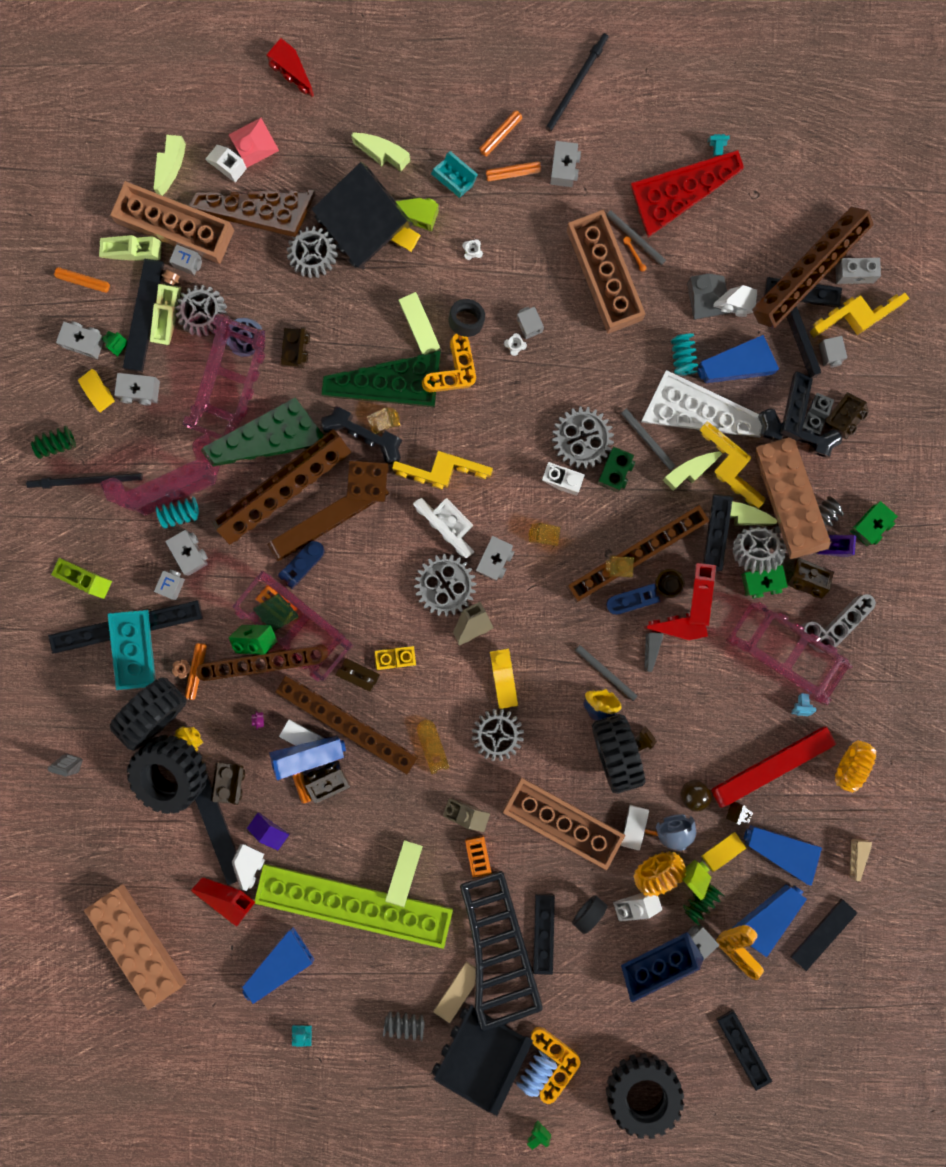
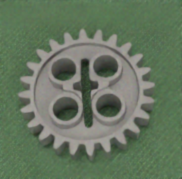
(589, 453)
(430, 594)

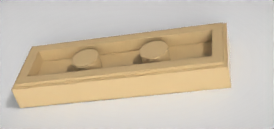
(457, 993)

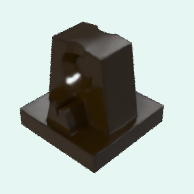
(645, 739)
(738, 813)

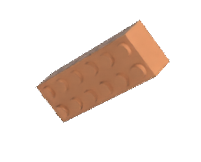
(172, 222)
(605, 271)
(792, 498)
(563, 823)
(135, 946)

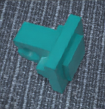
(718, 142)
(301, 1035)

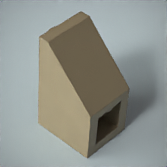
(472, 623)
(466, 815)

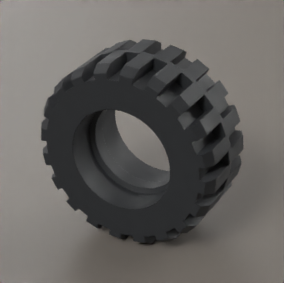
(147, 713)
(618, 753)
(153, 787)
(656, 1119)

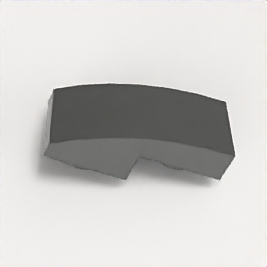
(817, 413)

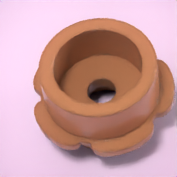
(170, 277)
(176, 669)

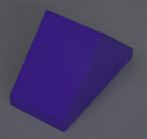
(840, 546)
(267, 832)

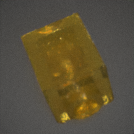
(383, 420)
(544, 534)
(619, 566)

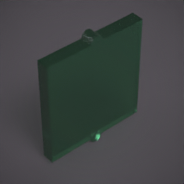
(275, 612)

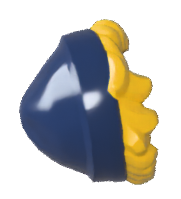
(601, 704)

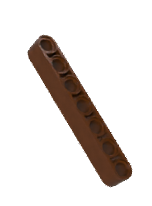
(316, 526)
(253, 664)

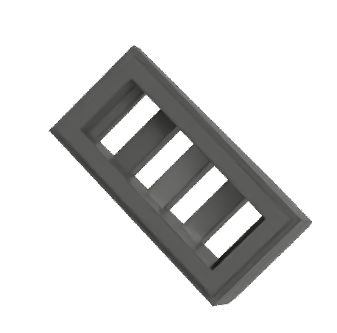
(652, 646)
(66, 765)

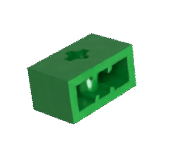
(864, 527)
(775, 578)
(253, 639)

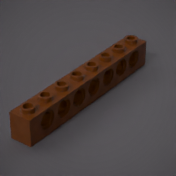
(813, 267)
(271, 487)
(640, 551)
(347, 724)

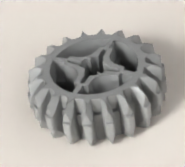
(320, 240)
(195, 316)
(759, 556)
(481, 731)

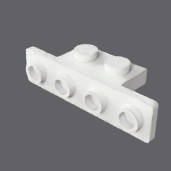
(448, 522)

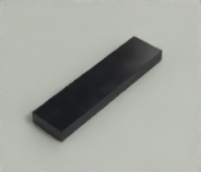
(819, 295)
(803, 343)
(796, 406)
(718, 530)
(544, 934)
(823, 934)
(744, 1050)

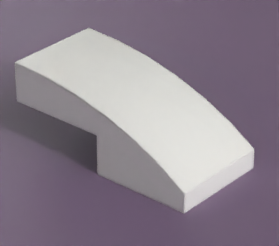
(298, 734)
(635, 827)

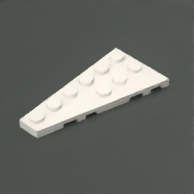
(690, 406)

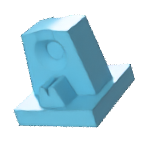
(803, 706)

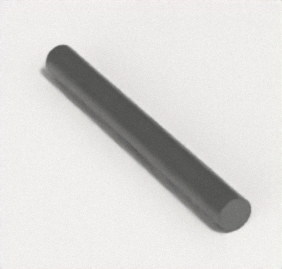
(635, 237)
(648, 439)
(606, 673)

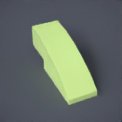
(381, 150)
(168, 163)
(130, 248)
(164, 314)
(419, 323)
(691, 469)
(750, 516)
(404, 873)

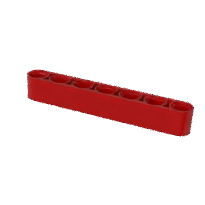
(773, 766)

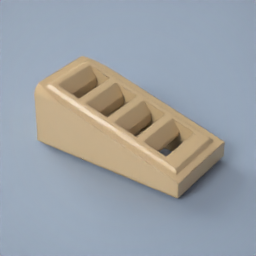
(859, 854)

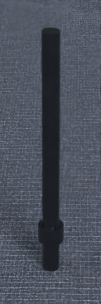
(595, 52)
(47, 482)

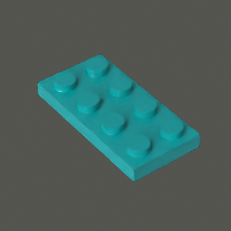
(131, 649)

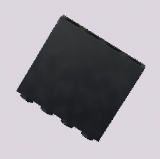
(360, 215)
(481, 1063)

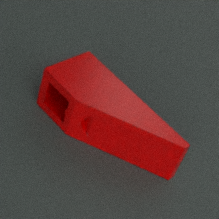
(285, 59)
(702, 594)
(678, 628)
(226, 900)

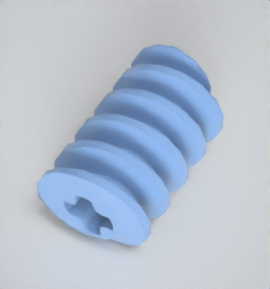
(538, 1075)

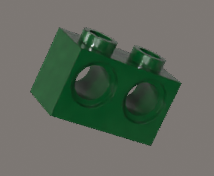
(612, 468)

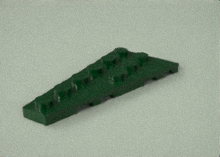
(387, 382)
(271, 434)

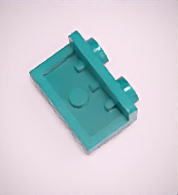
(455, 174)

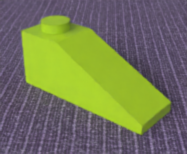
(420, 211)
(81, 578)
(697, 878)

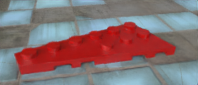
(674, 192)

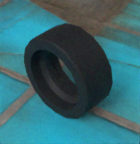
(469, 306)
(589, 914)

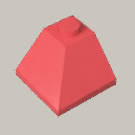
(253, 142)

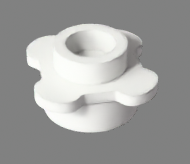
(475, 244)
(515, 339)

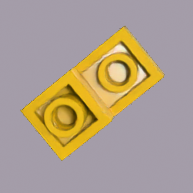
(406, 238)
(95, 390)
(395, 658)
(723, 852)

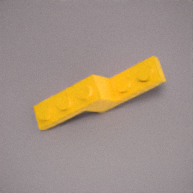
(858, 314)
(732, 465)
(442, 470)

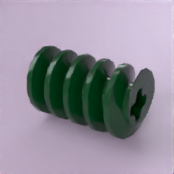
(53, 443)
(699, 906)

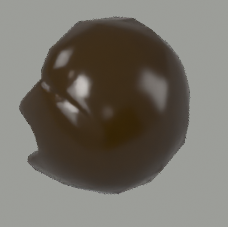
(670, 583)
(695, 796)

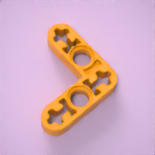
(457, 374)
(733, 944)
(560, 1058)

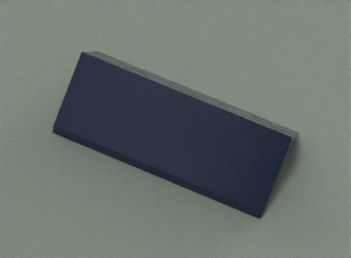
(661, 966)

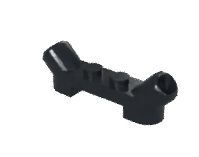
(342, 419)
(819, 445)

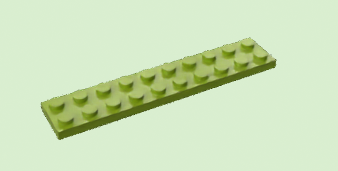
(352, 906)

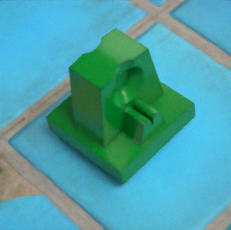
(115, 342)
(539, 1136)

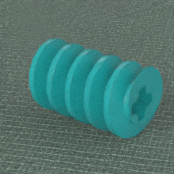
(683, 355)
(178, 513)

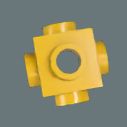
(189, 734)

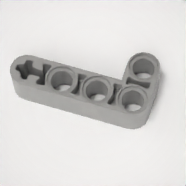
(842, 621)

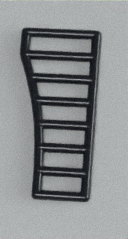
(480, 963)

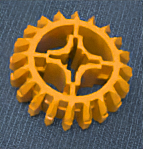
(855, 766)
(659, 873)

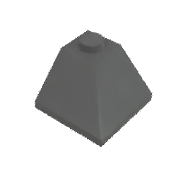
(704, 292)

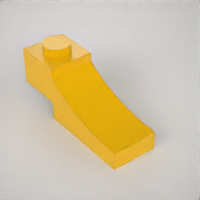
(504, 678)

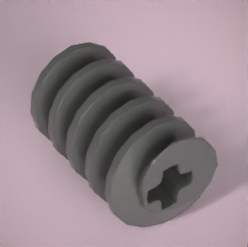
(829, 510)
(404, 1025)

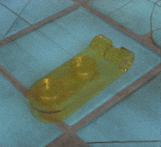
(432, 745)

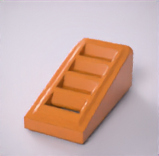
(473, 841)

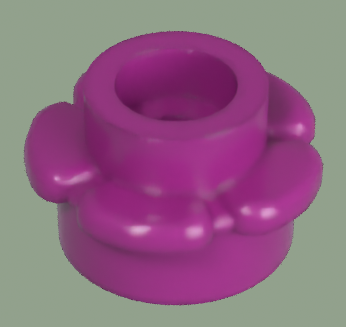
(257, 720)

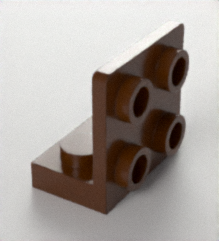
(367, 481)

